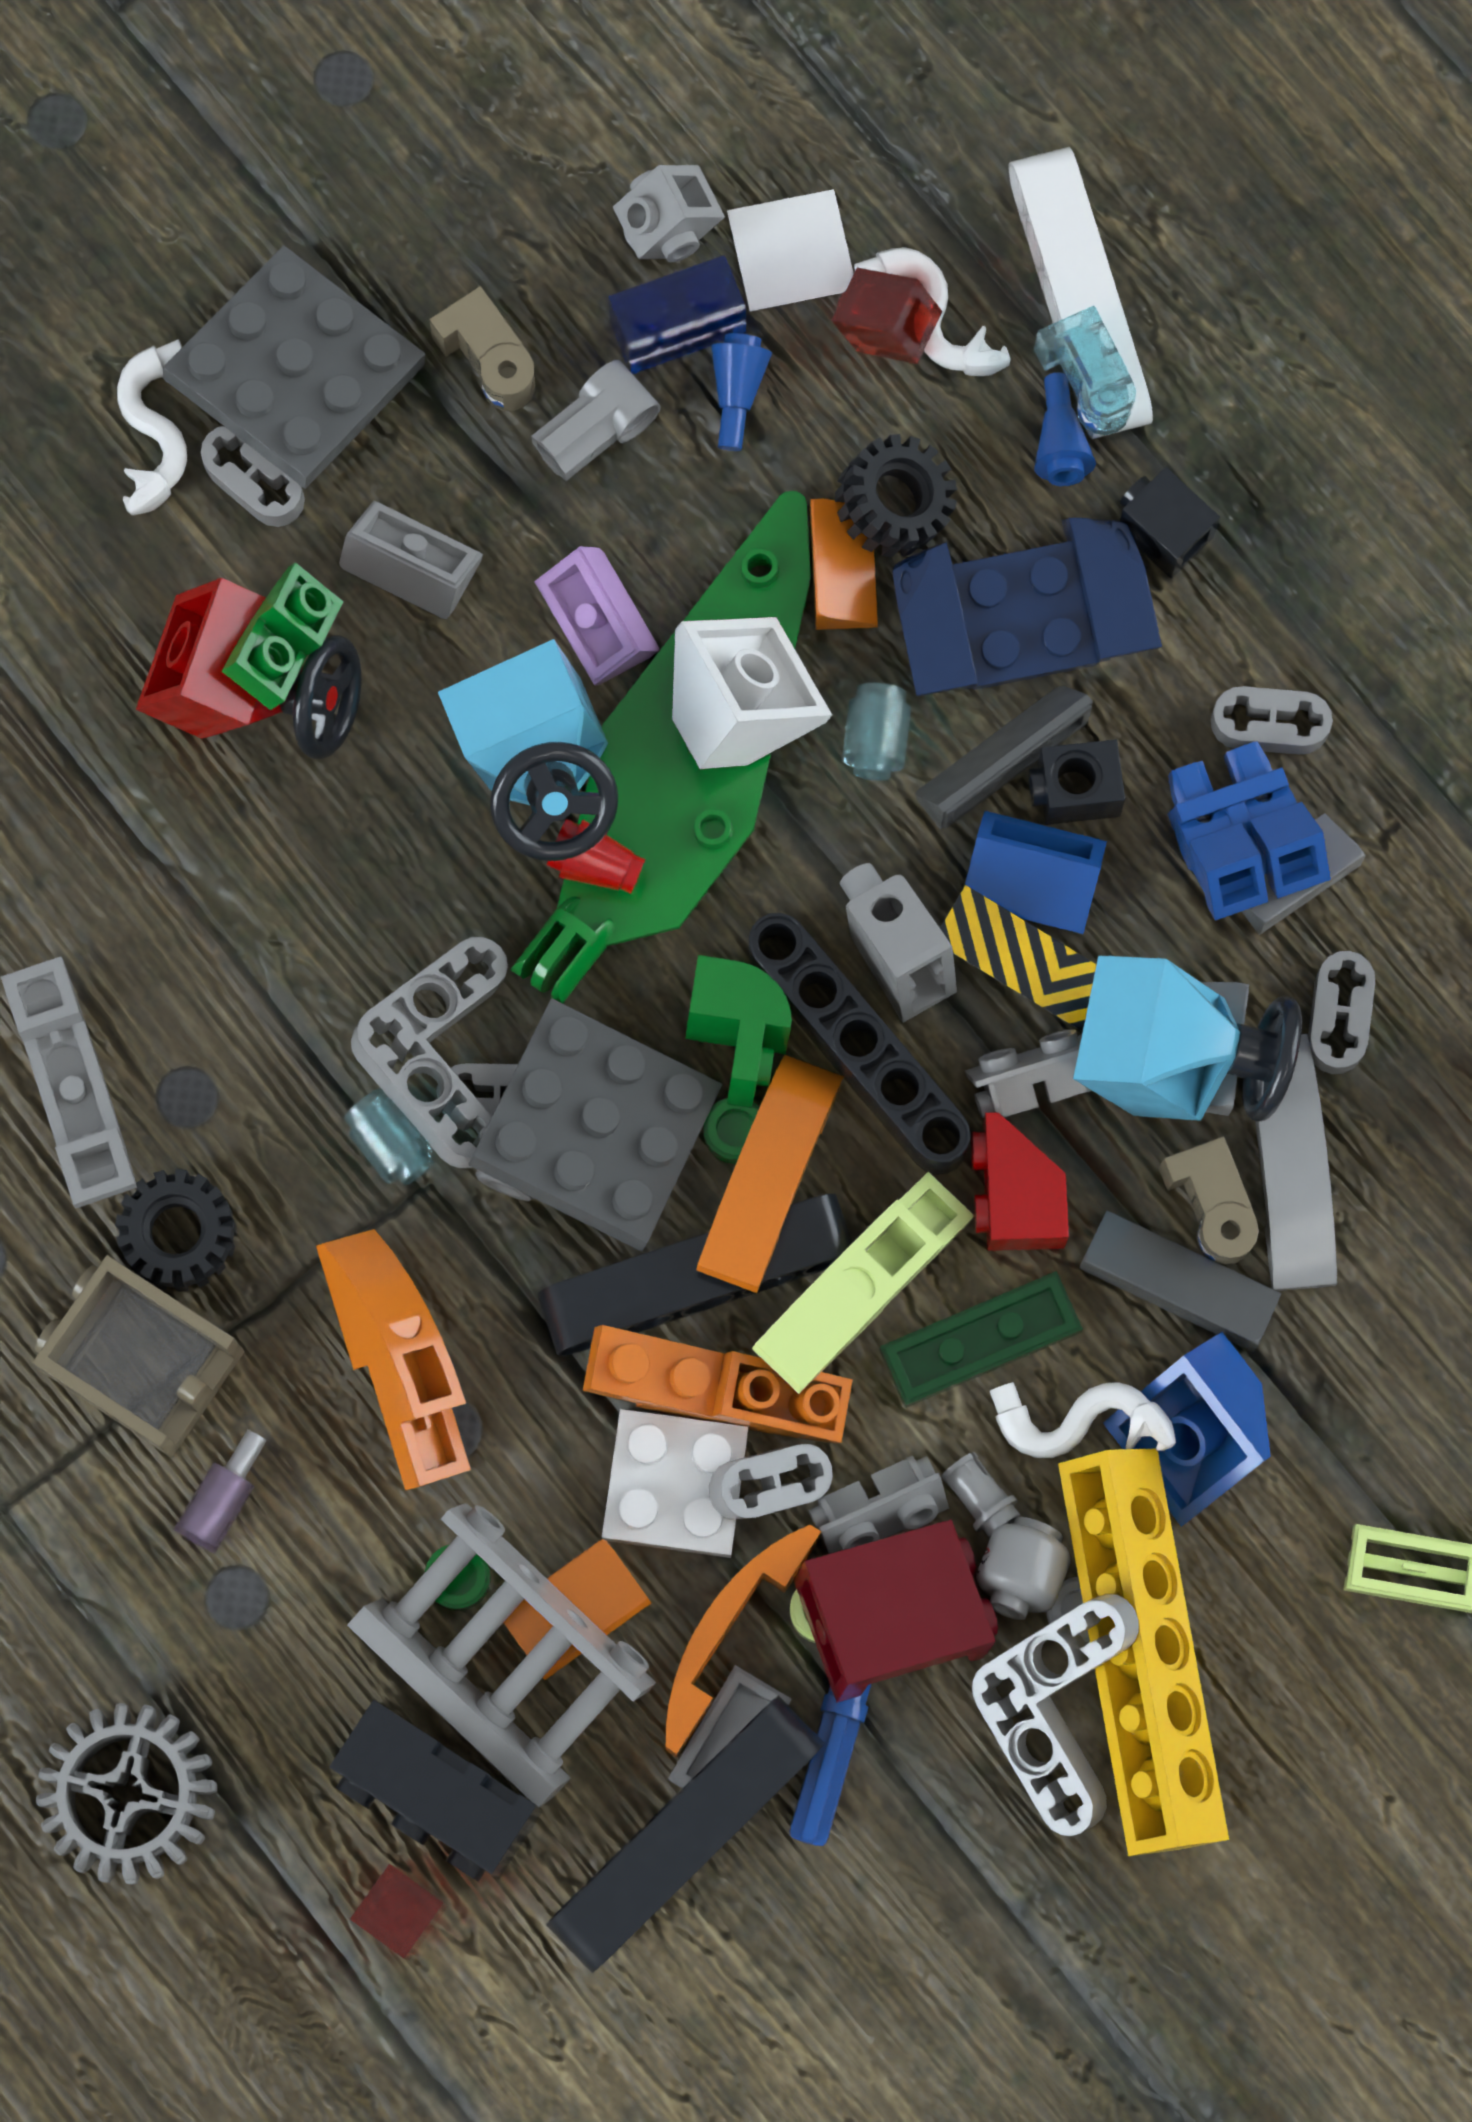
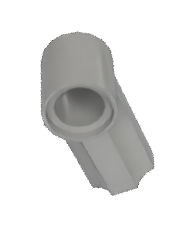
(607, 410)

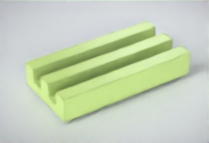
(1359, 1559)

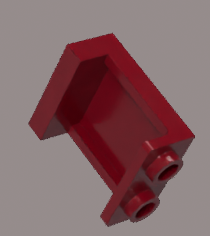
(895, 1607)

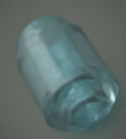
(876, 731)
(388, 1139)

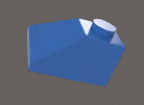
(1215, 1421)

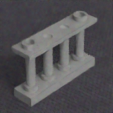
(440, 1671)

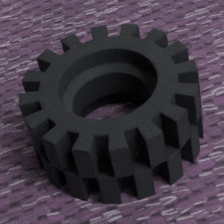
(921, 477)
(165, 1193)

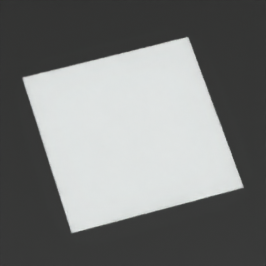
(791, 250)

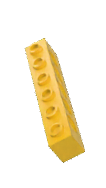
(1154, 1687)

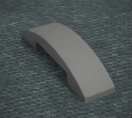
(69, 1082)
(1298, 1185)

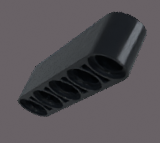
(866, 1073)
(667, 1287)
(685, 1834)

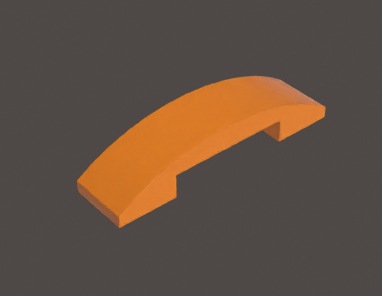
(769, 1173)
(776, 1566)

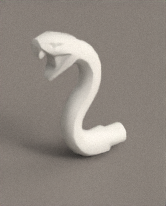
(976, 356)
(151, 486)
(1145, 1419)

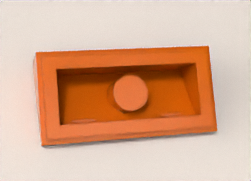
(841, 571)
(597, 1586)

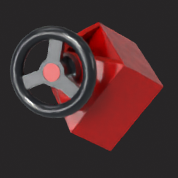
(197, 697)

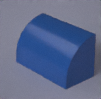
(1036, 870)

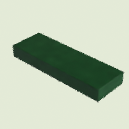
(980, 1339)

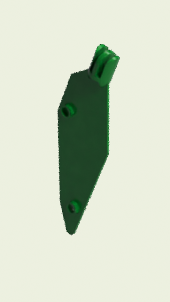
(668, 808)

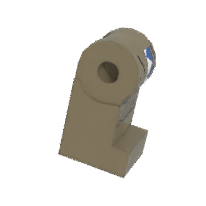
(489, 346)
(1217, 1197)

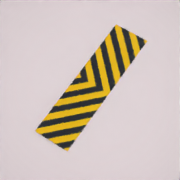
(1020, 956)

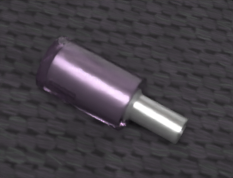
(220, 1497)

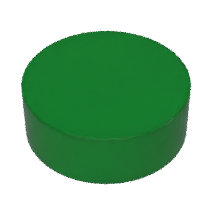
(727, 1129)
(468, 1587)

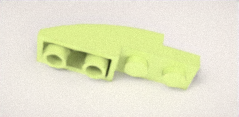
(862, 1282)

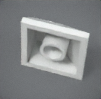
(740, 691)

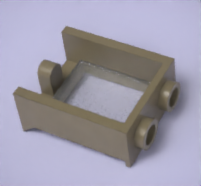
(137, 1355)

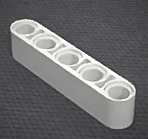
(1072, 256)

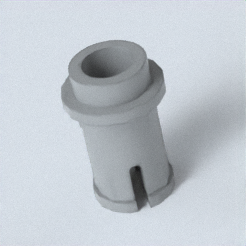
(980, 1494)

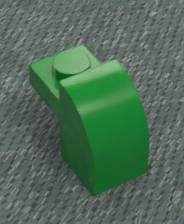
(744, 1010)

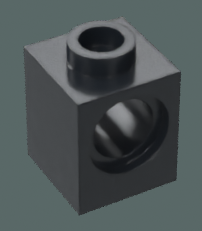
(1168, 520)
(1097, 762)

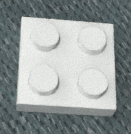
(663, 1483)

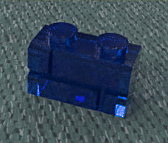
(677, 314)

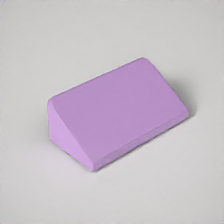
(596, 614)

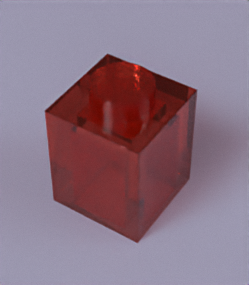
(887, 315)
(399, 1912)

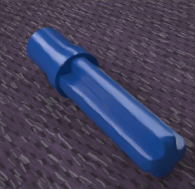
(828, 1768)

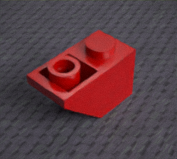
(1023, 1190)

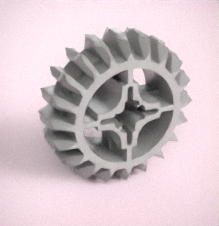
(118, 1824)

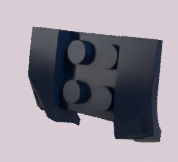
(1025, 609)

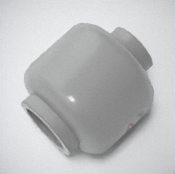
(1023, 1568)

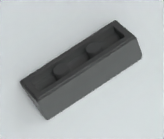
(1004, 755)
(1180, 1281)

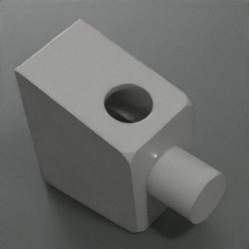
(898, 941)

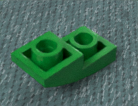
(282, 635)

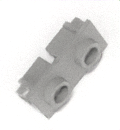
(1011, 1076)
(906, 1500)

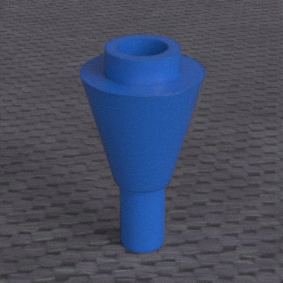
(738, 374)
(1063, 447)

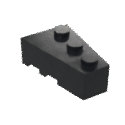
(434, 1792)

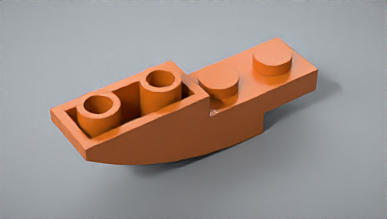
(405, 1354)
(713, 1386)

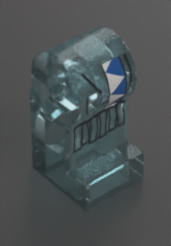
(1092, 367)

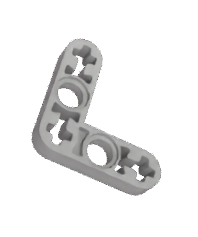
(415, 1032)
(1033, 1690)

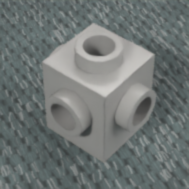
(668, 212)

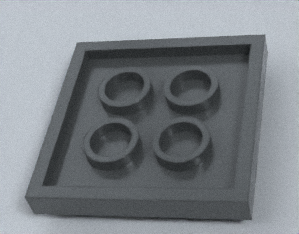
(294, 366)
(596, 1125)

